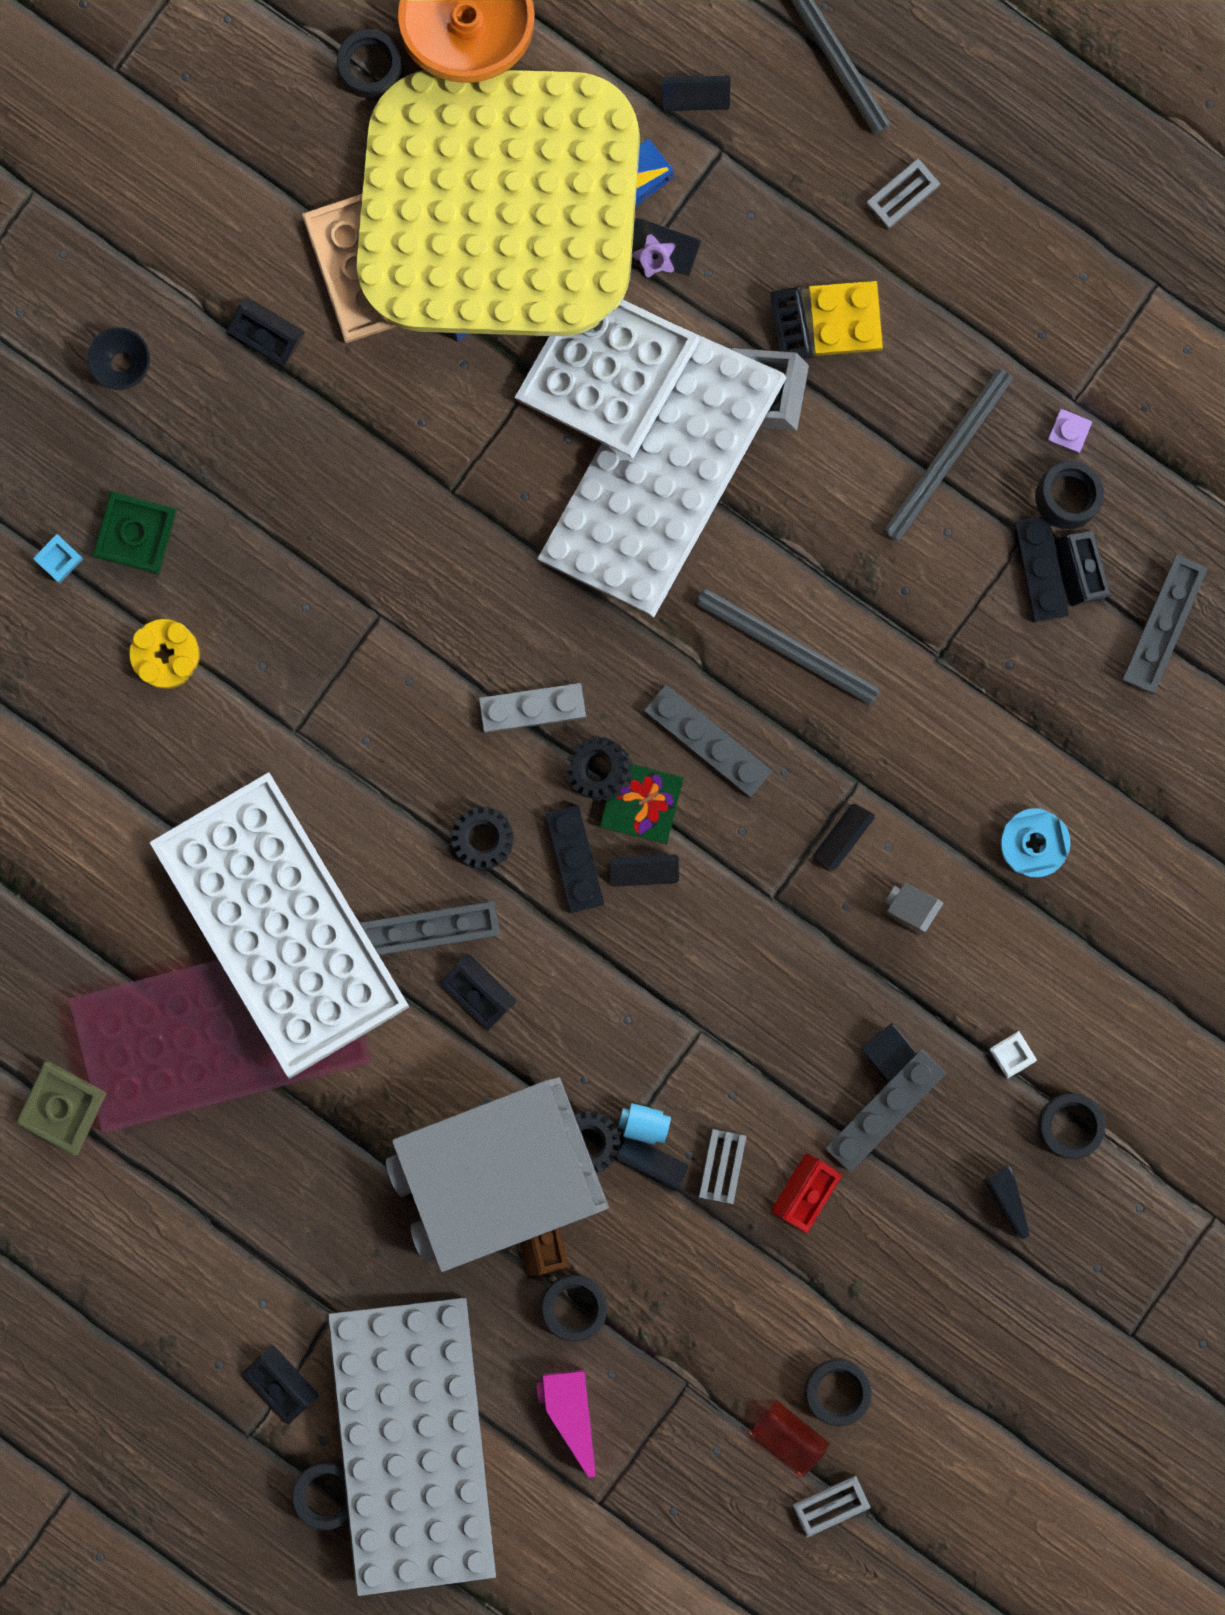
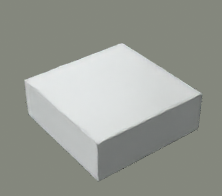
(1012, 1054)

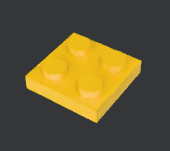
(846, 318)

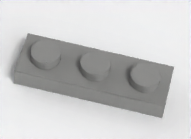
(532, 708)

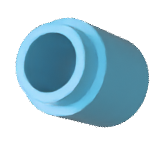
(644, 1124)

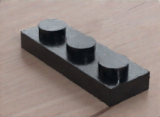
(1041, 569)
(574, 859)

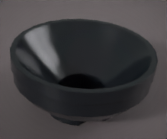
(108, 345)

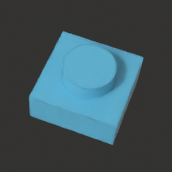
(58, 558)

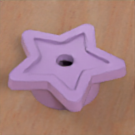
(648, 262)

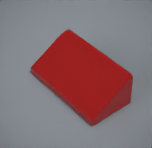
(806, 1192)

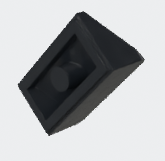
(696, 93)
(685, 245)
(265, 331)
(1081, 568)
(843, 837)
(644, 870)
(477, 991)
(888, 1051)
(653, 1162)
(280, 1384)

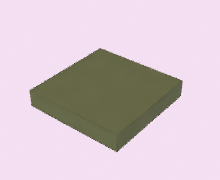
(61, 1108)

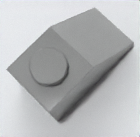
(912, 907)

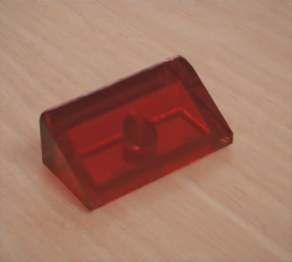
(790, 1438)

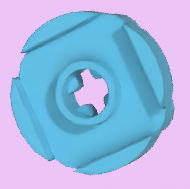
(1046, 827)

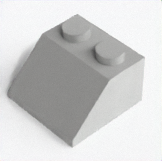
(786, 408)

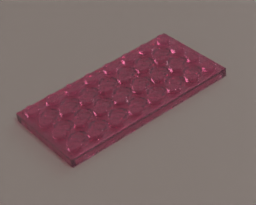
(181, 1046)

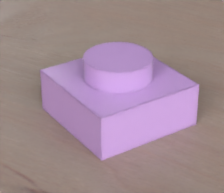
(1069, 431)

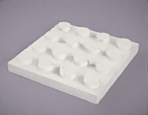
(610, 377)

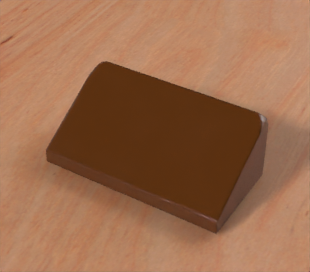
(544, 1253)

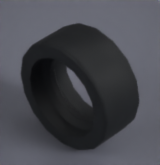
(359, 39)
(1052, 512)
(1096, 1116)
(548, 1308)
(860, 1406)
(298, 1497)

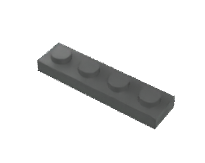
(1164, 624)
(708, 741)
(433, 928)
(886, 1110)

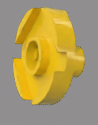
(180, 665)

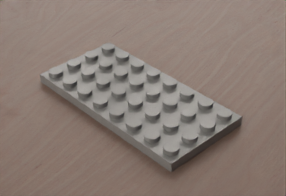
(411, 1446)

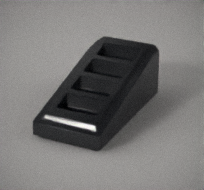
(805, 322)
(1006, 1193)

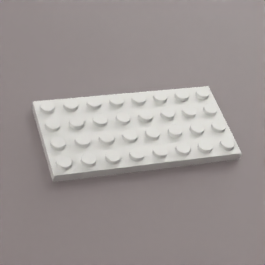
(644, 513)
(279, 925)

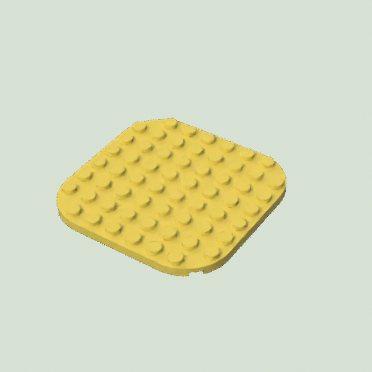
(499, 203)

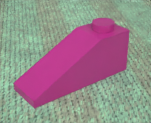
(569, 1410)

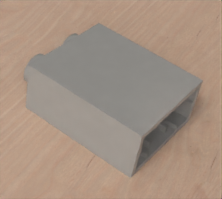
(496, 1175)

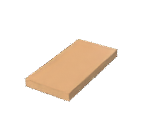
(335, 243)

